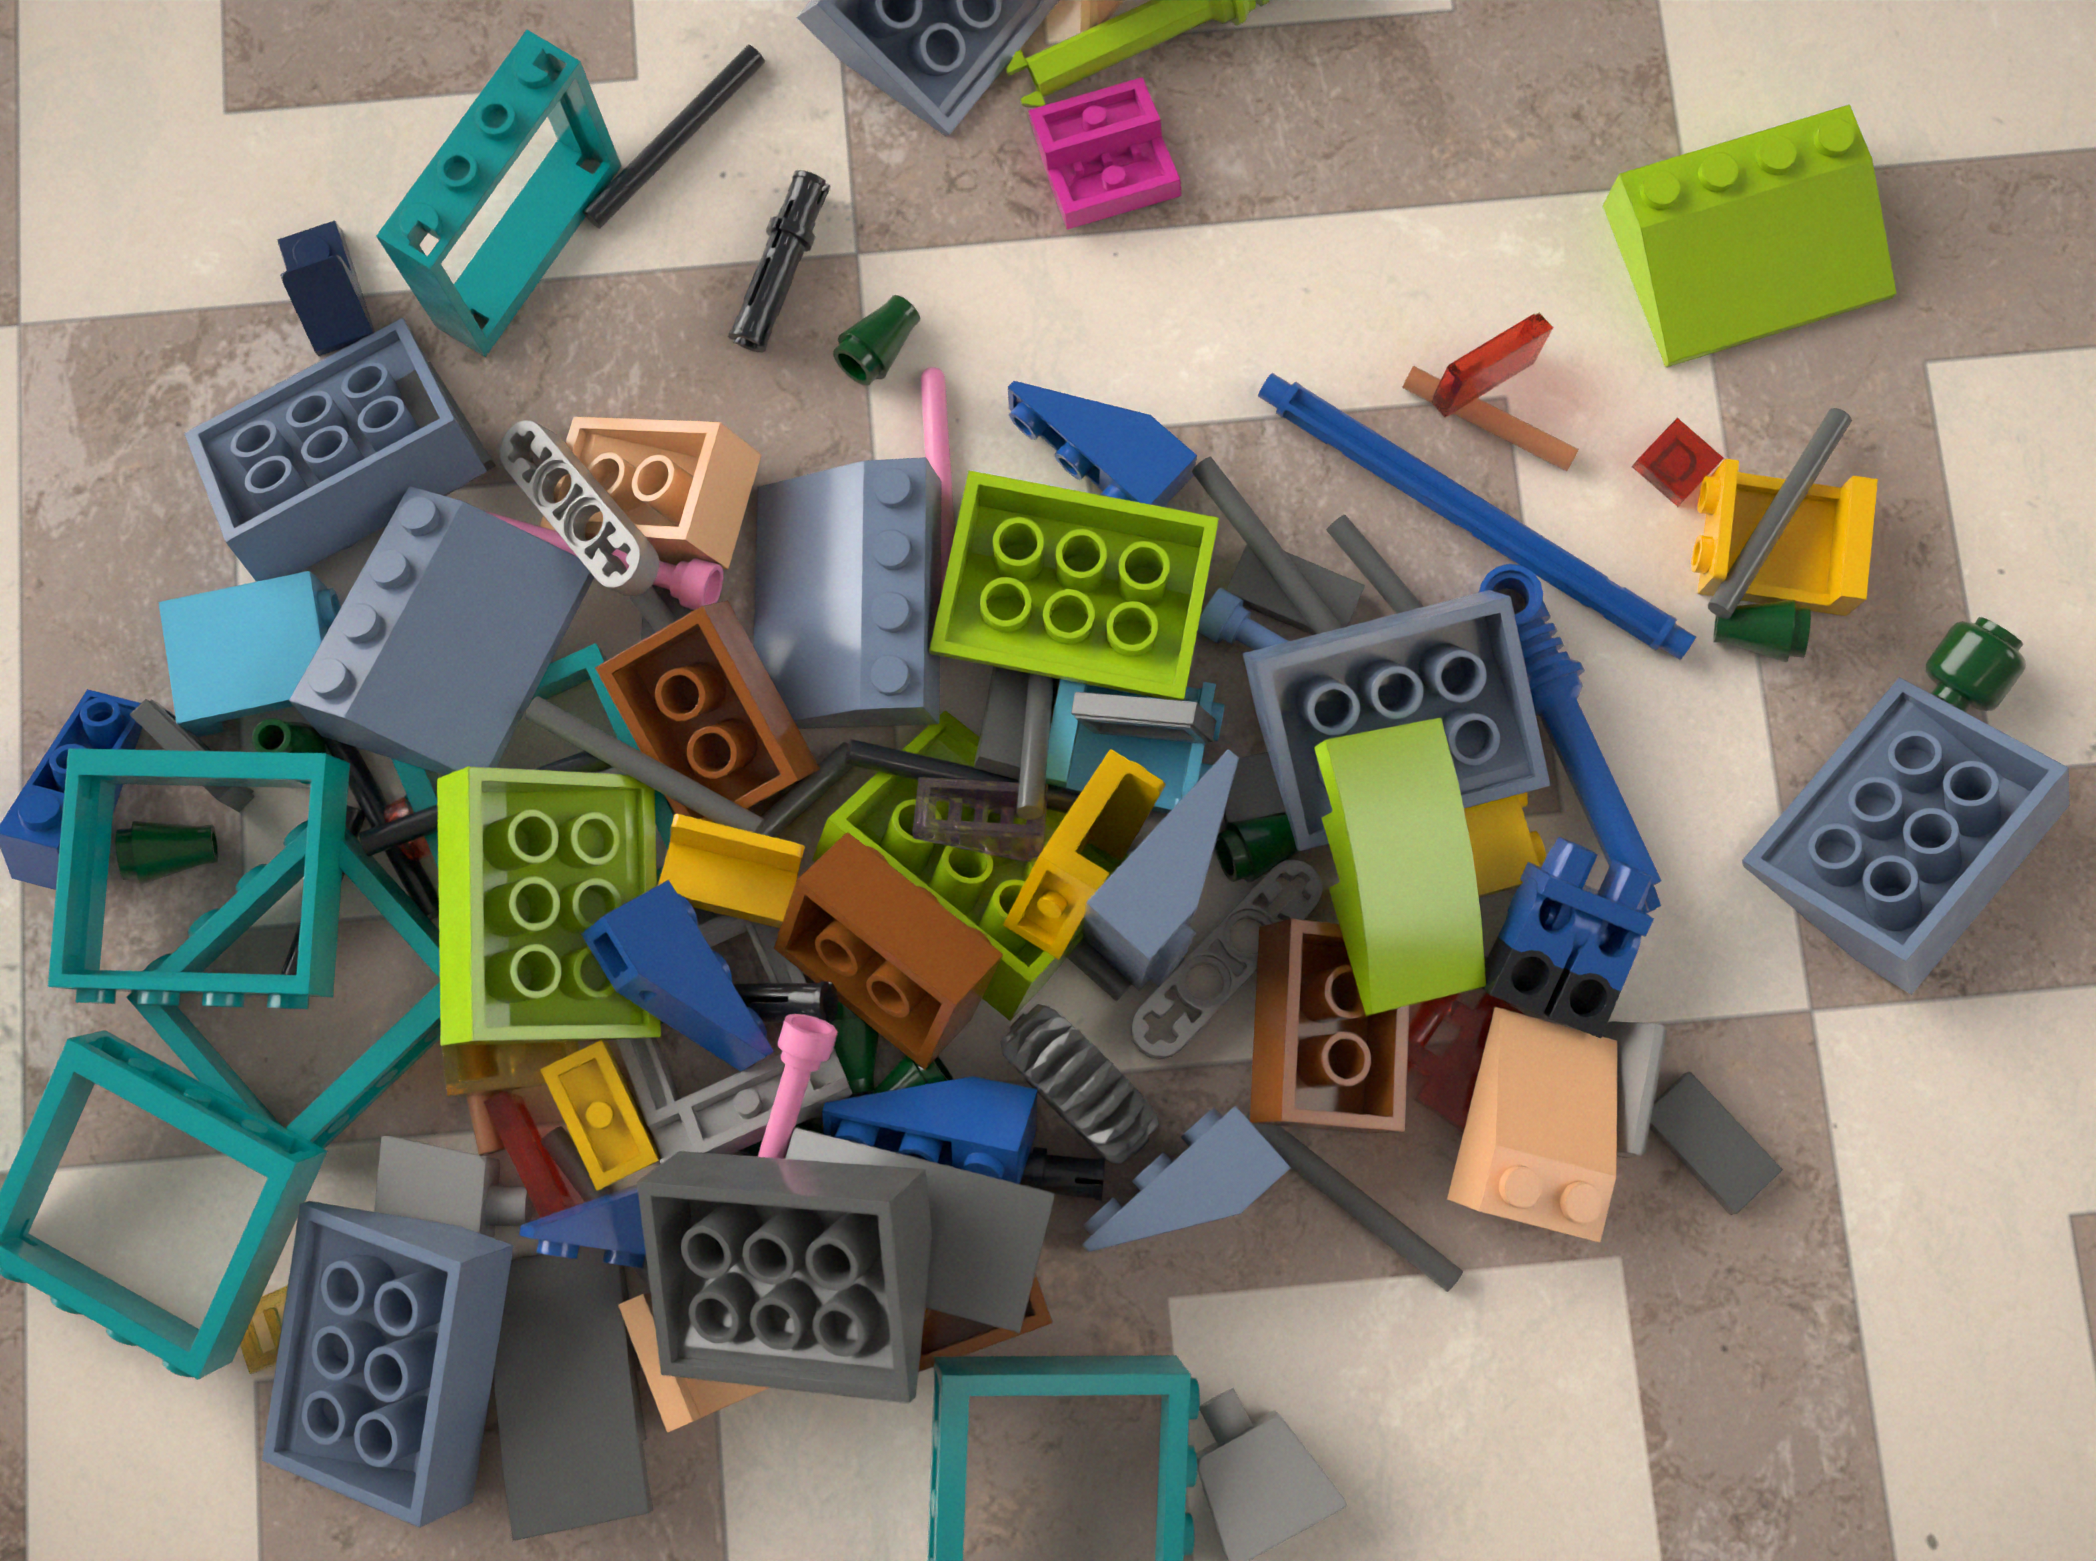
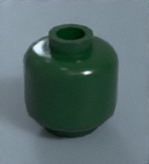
(1976, 665)

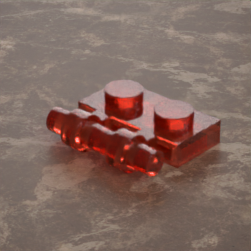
(1455, 1074)

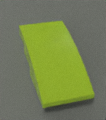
(1402, 865)

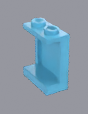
(243, 647)
(1077, 751)

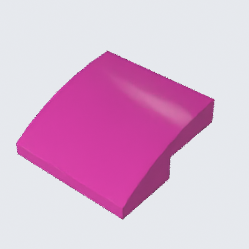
(1105, 153)

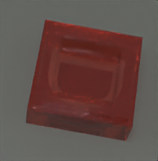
(1677, 462)

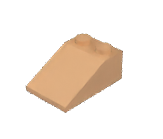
(671, 478)
(1541, 1127)

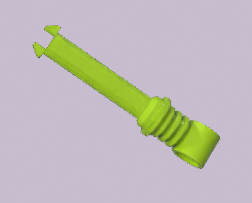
(1119, 40)

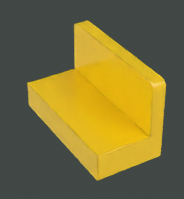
(731, 870)
(601, 1114)

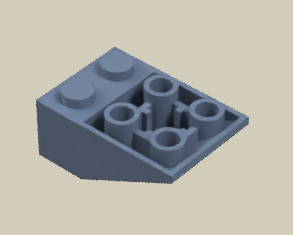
(1209, 1181)

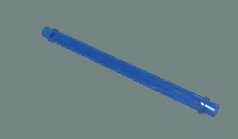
(1476, 516)

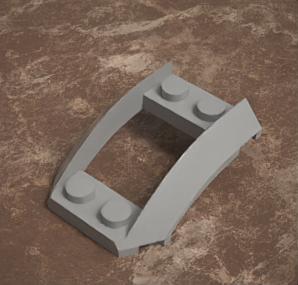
(739, 1107)

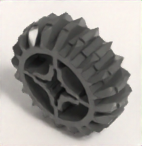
(1079, 1083)

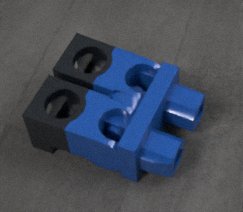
(1569, 943)

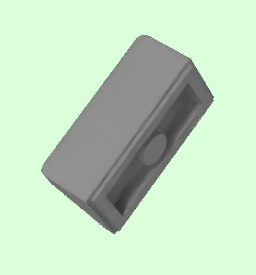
(1638, 1069)

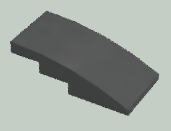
(982, 1231)
(569, 1396)

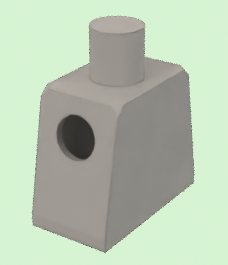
(447, 1187)
(1259, 1480)

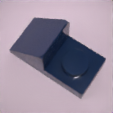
(325, 288)

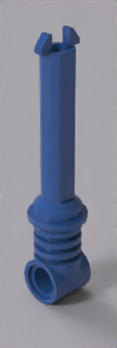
(1554, 693)

